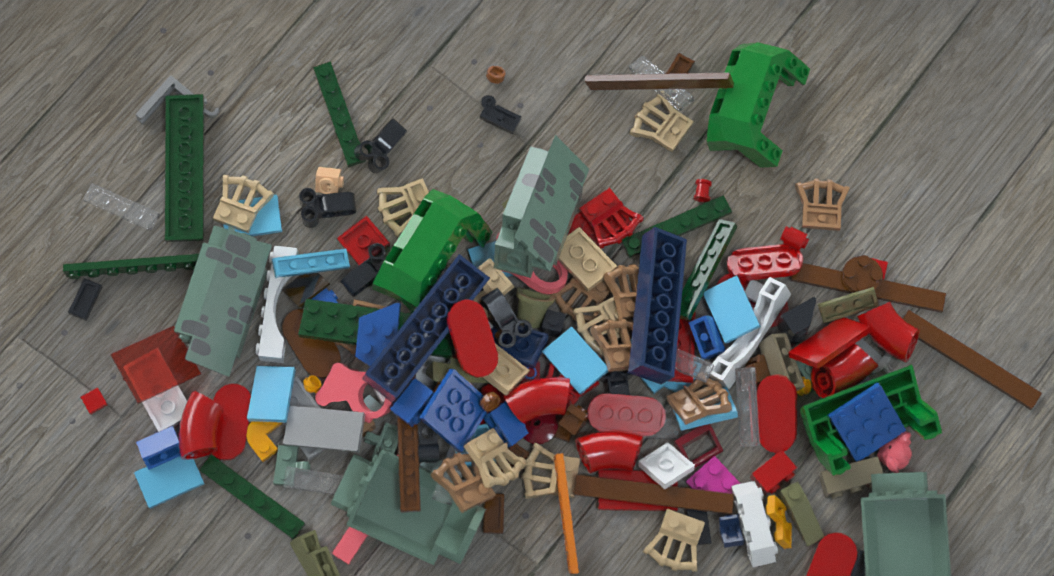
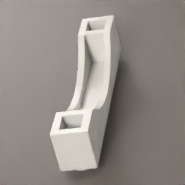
(768, 306)
(272, 344)

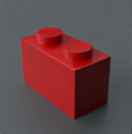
(773, 473)

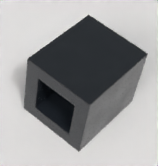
(553, 323)

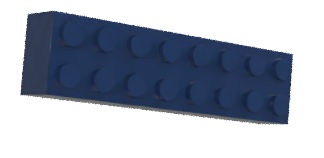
(657, 306)
(423, 329)

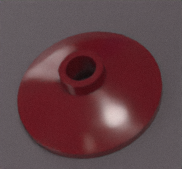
(542, 433)

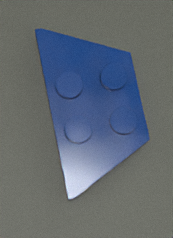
(376, 332)

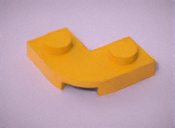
(258, 438)
(776, 510)

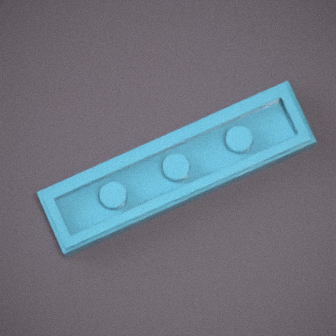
(310, 263)

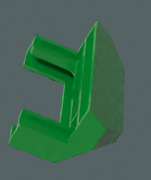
(741, 110)
(427, 246)
(903, 395)

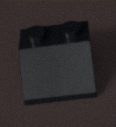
(797, 321)

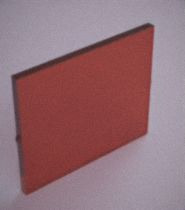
(155, 365)

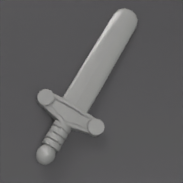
(881, 361)

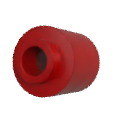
(794, 238)

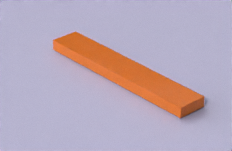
(566, 514)

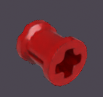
(702, 190)

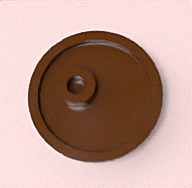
(861, 274)

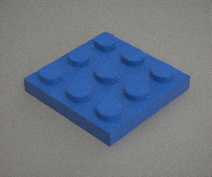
(454, 410)
(867, 422)

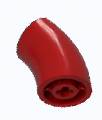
(891, 331)
(842, 372)
(539, 398)
(199, 427)
(609, 450)

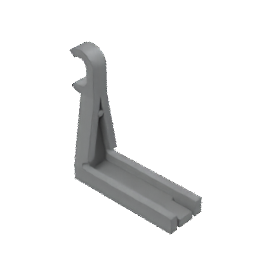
(160, 95)

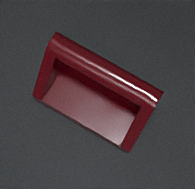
(695, 435)

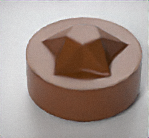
(495, 74)
(490, 401)

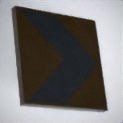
(305, 287)

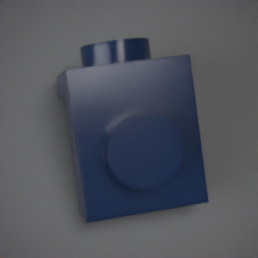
(730, 531)

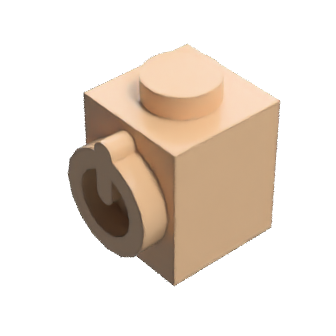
(328, 180)

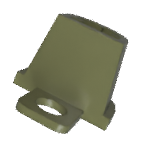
(533, 306)

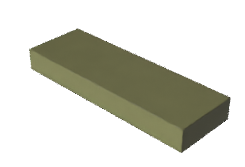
(848, 305)

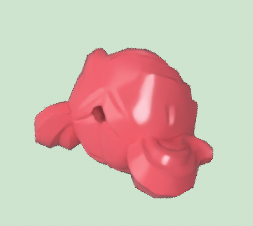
(898, 455)

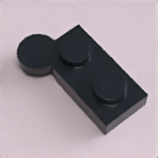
(498, 115)

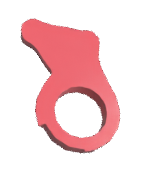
(542, 286)
(347, 385)

